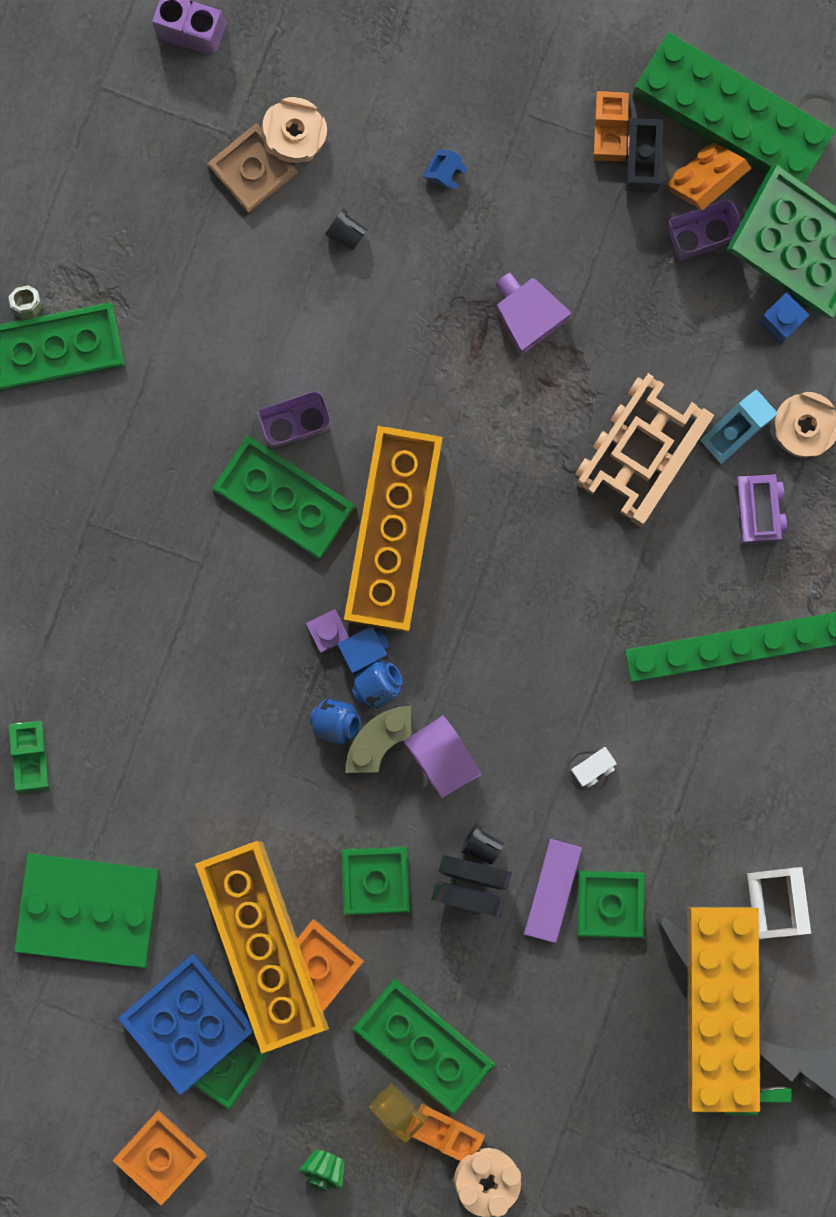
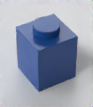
(784, 318)
(364, 648)

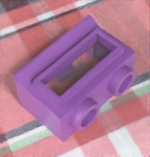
(760, 509)

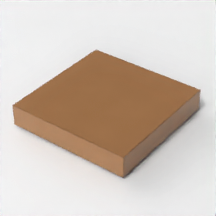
(250, 170)

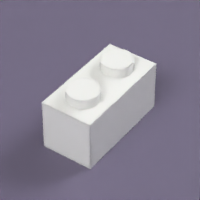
(593, 767)

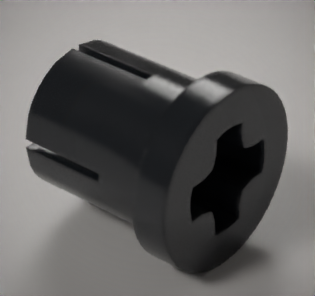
(346, 230)
(482, 845)

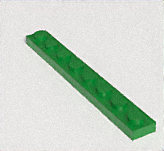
(731, 647)

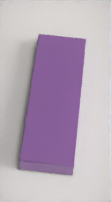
(552, 890)

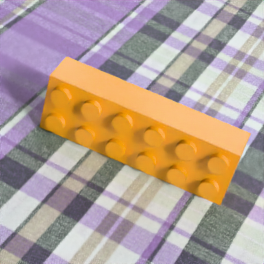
(393, 529)
(261, 946)
(723, 1009)

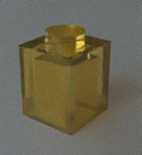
(398, 1112)

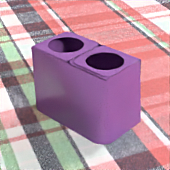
(171, 31)
(712, 212)
(282, 411)
(442, 756)

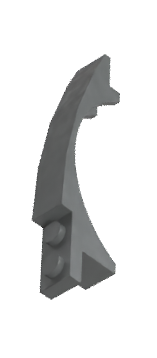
(816, 1065)

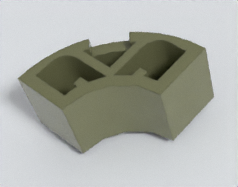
(377, 738)

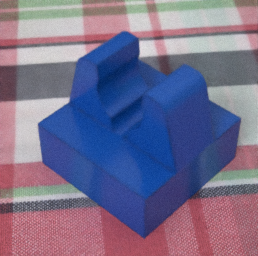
(442, 168)

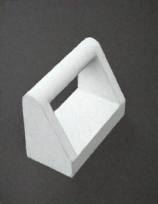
(797, 901)

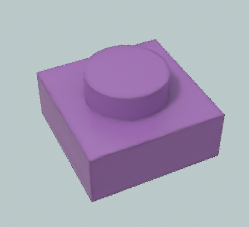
(327, 631)

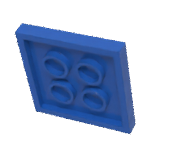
(187, 1024)

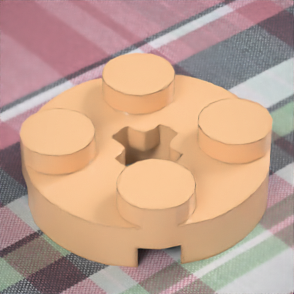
(288, 147)
(789, 433)
(495, 1200)

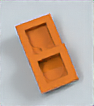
(611, 126)
(448, 1135)

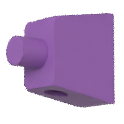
(528, 312)

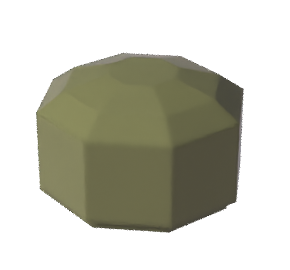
(25, 302)

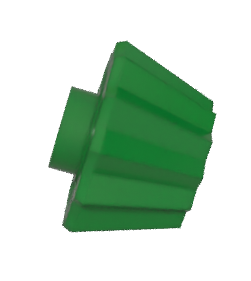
(323, 1170)

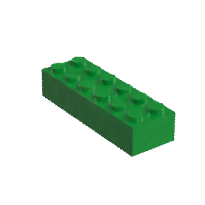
(731, 110)

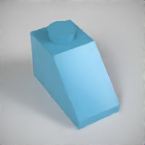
(738, 426)

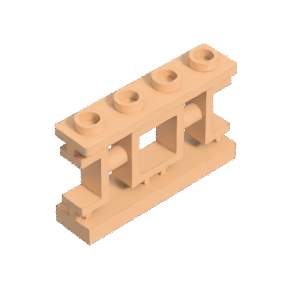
(664, 462)

